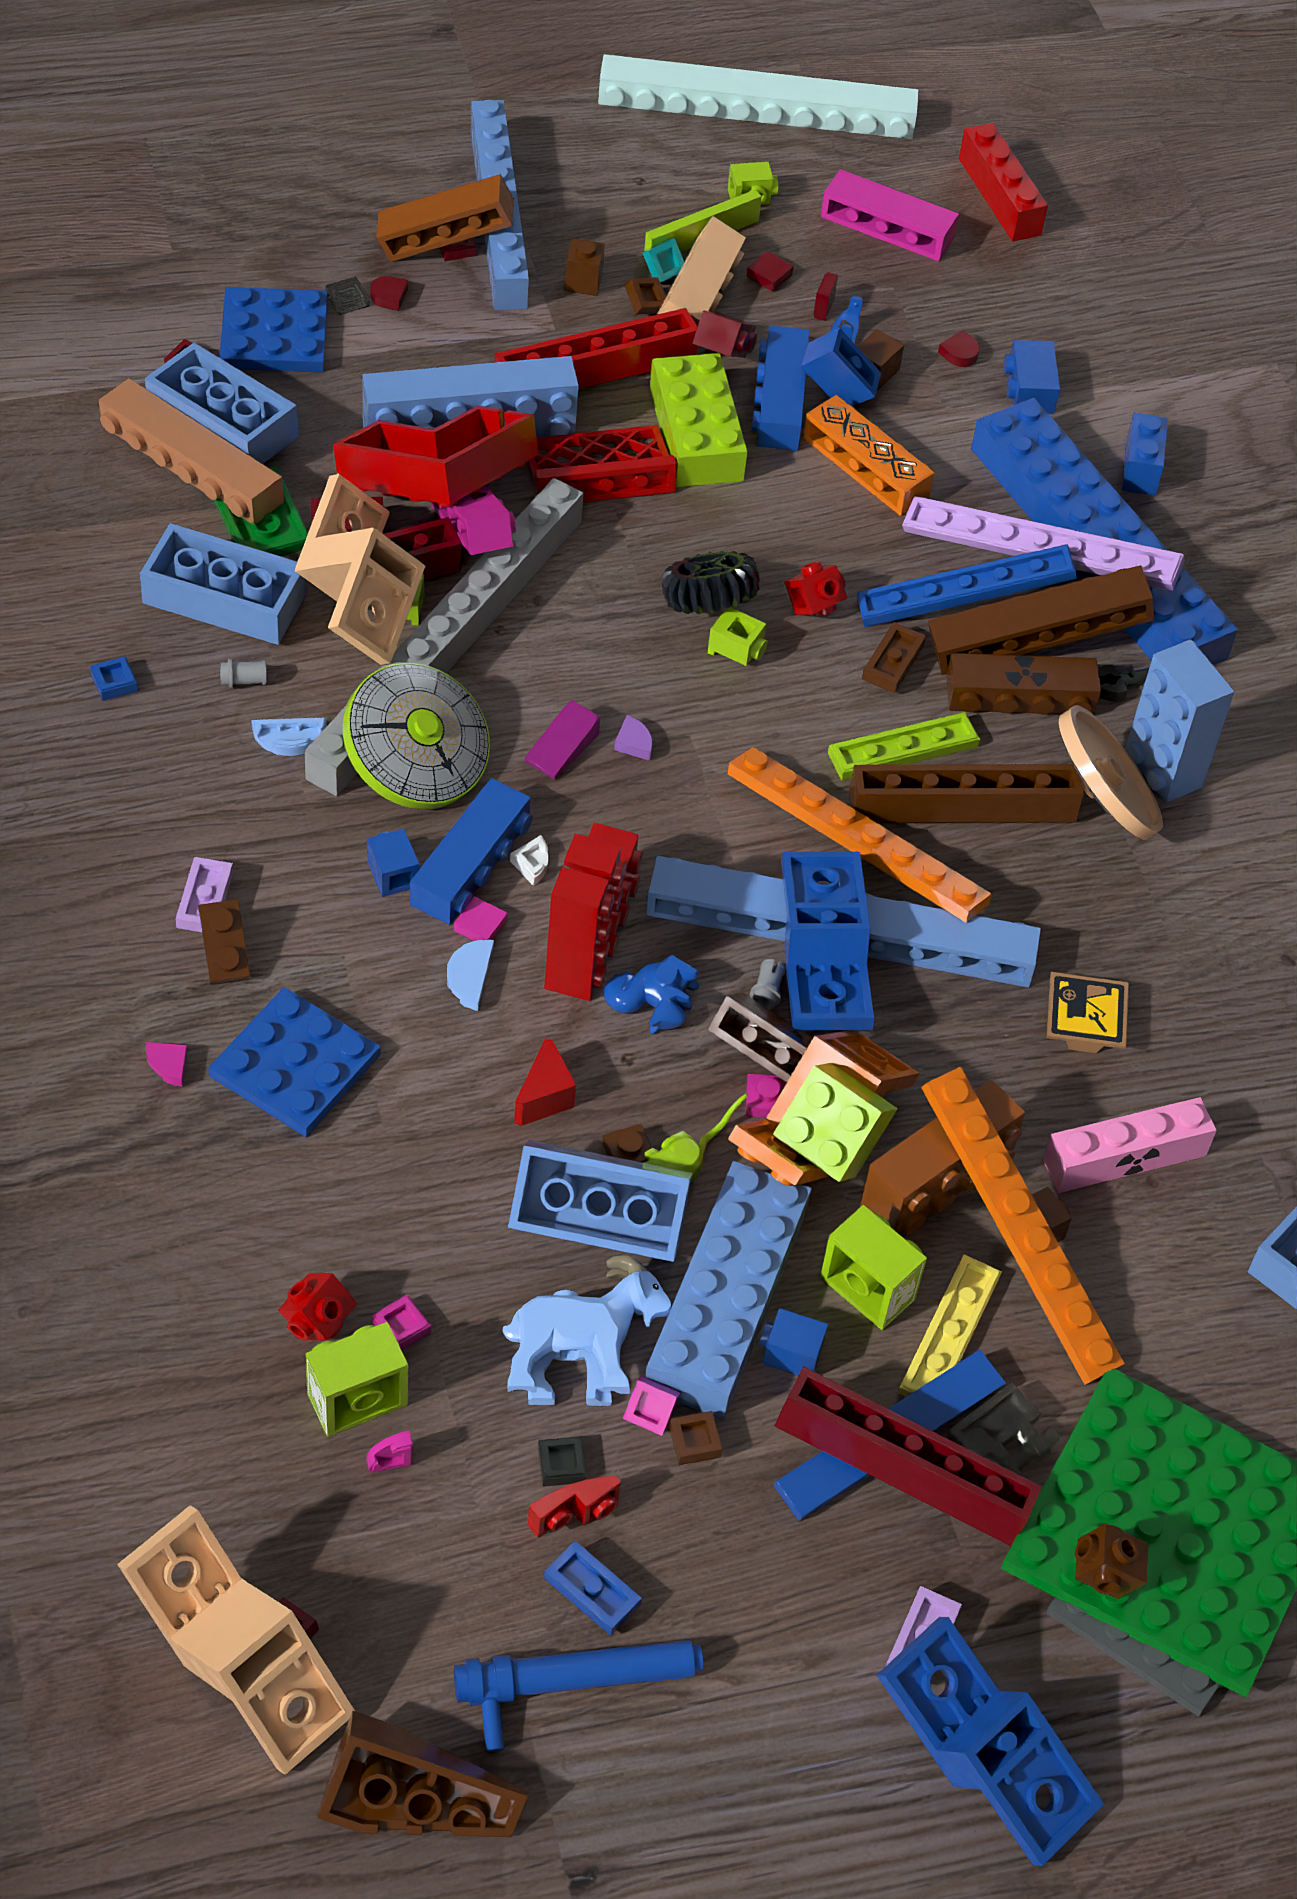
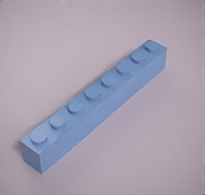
(504, 246)

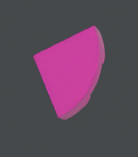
(167, 1061)
(391, 1453)

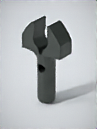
(1119, 682)

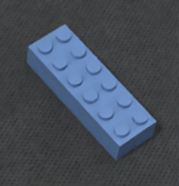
(439, 394)
(728, 1289)

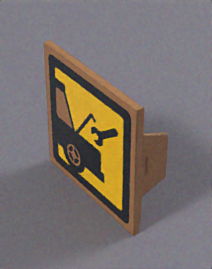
(1087, 1012)

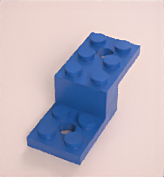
(827, 941)
(990, 1740)

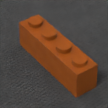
(445, 218)

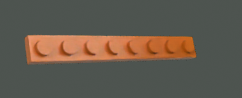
(860, 834)
(1022, 1225)

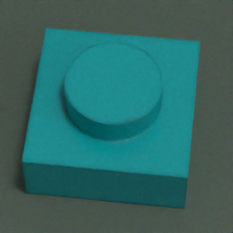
(664, 260)

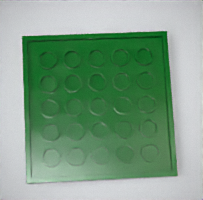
(1205, 1503)

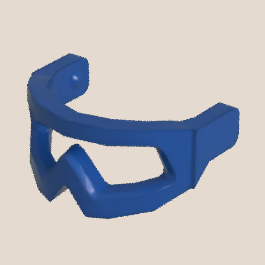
(852, 316)

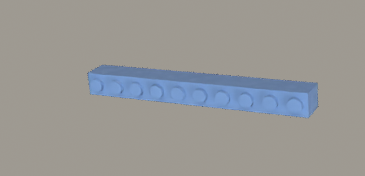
(898, 929)

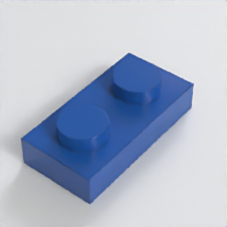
(592, 1588)

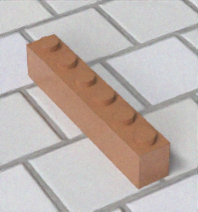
(191, 451)

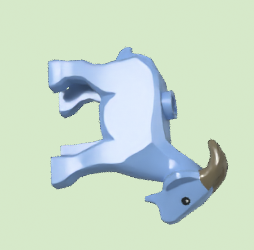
(583, 1329)

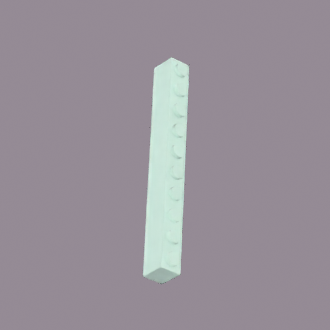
(758, 96)

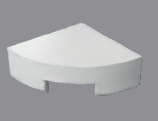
(531, 860)

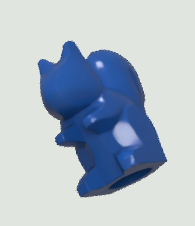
(658, 985)

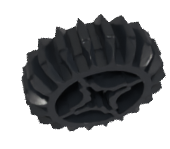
(710, 582)

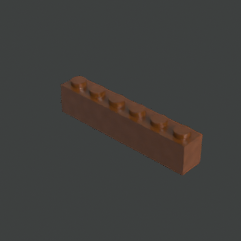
(1045, 617)
(966, 793)

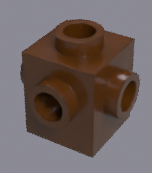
(1111, 1561)

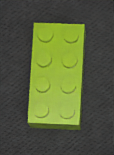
(698, 419)

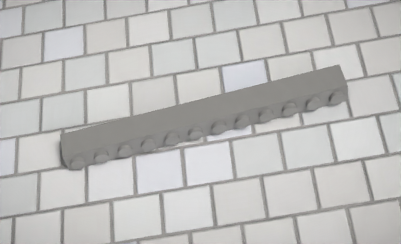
(464, 613)

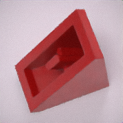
(547, 1087)

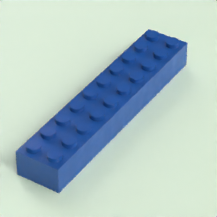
(1065, 490)

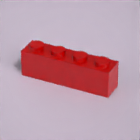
(1003, 182)

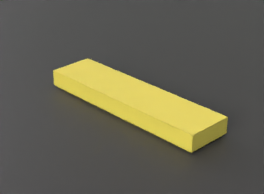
(952, 1323)

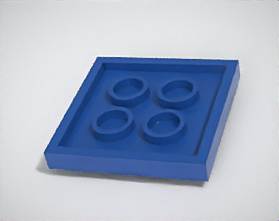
(274, 329)
(294, 1061)

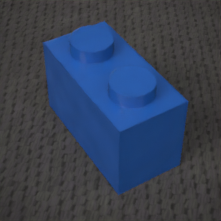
(841, 368)
(1032, 373)
(1144, 454)

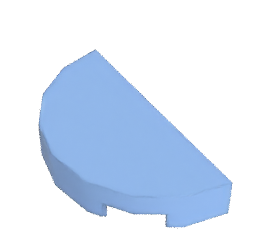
(287, 736)
(469, 970)

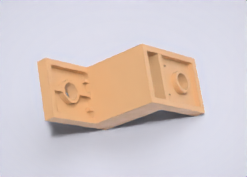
(360, 569)
(237, 1639)

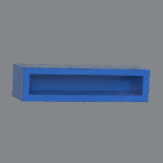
(782, 388)
(470, 851)

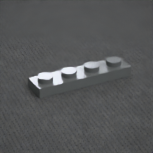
(1172, 1678)

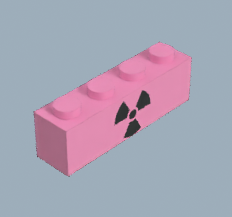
(1129, 1145)

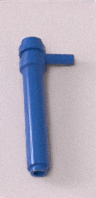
(506, 1678)

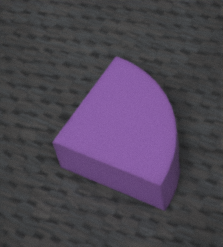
(634, 739)

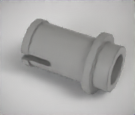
(242, 672)
(768, 984)

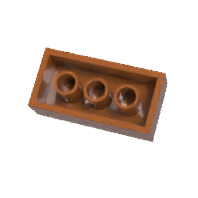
(925, 1170)

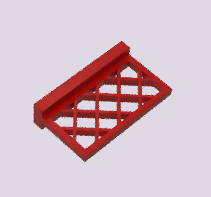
(605, 478)

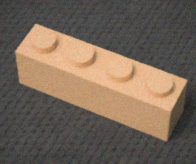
(705, 270)

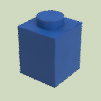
(391, 861)
(792, 1342)

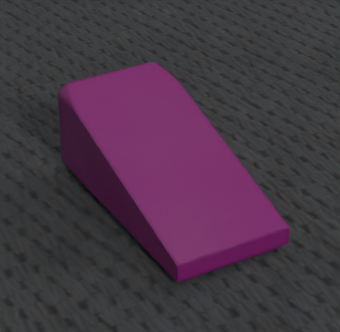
(564, 739)

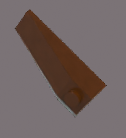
(408, 1784)

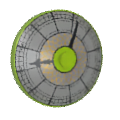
(416, 736)

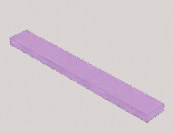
(1020, 536)

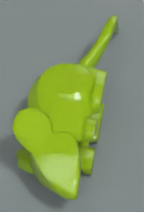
(683, 1152)

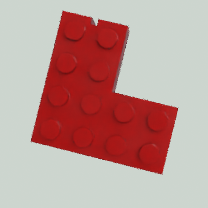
(440, 461)
(589, 907)

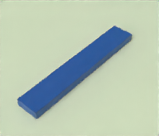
(966, 585)
(930, 1406)

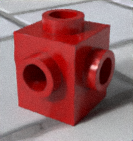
(816, 589)
(317, 1307)

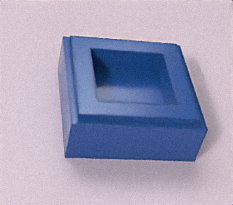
(114, 678)

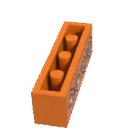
(867, 454)

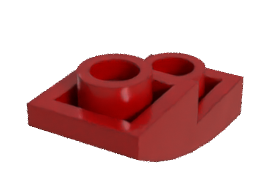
(584, 1499)

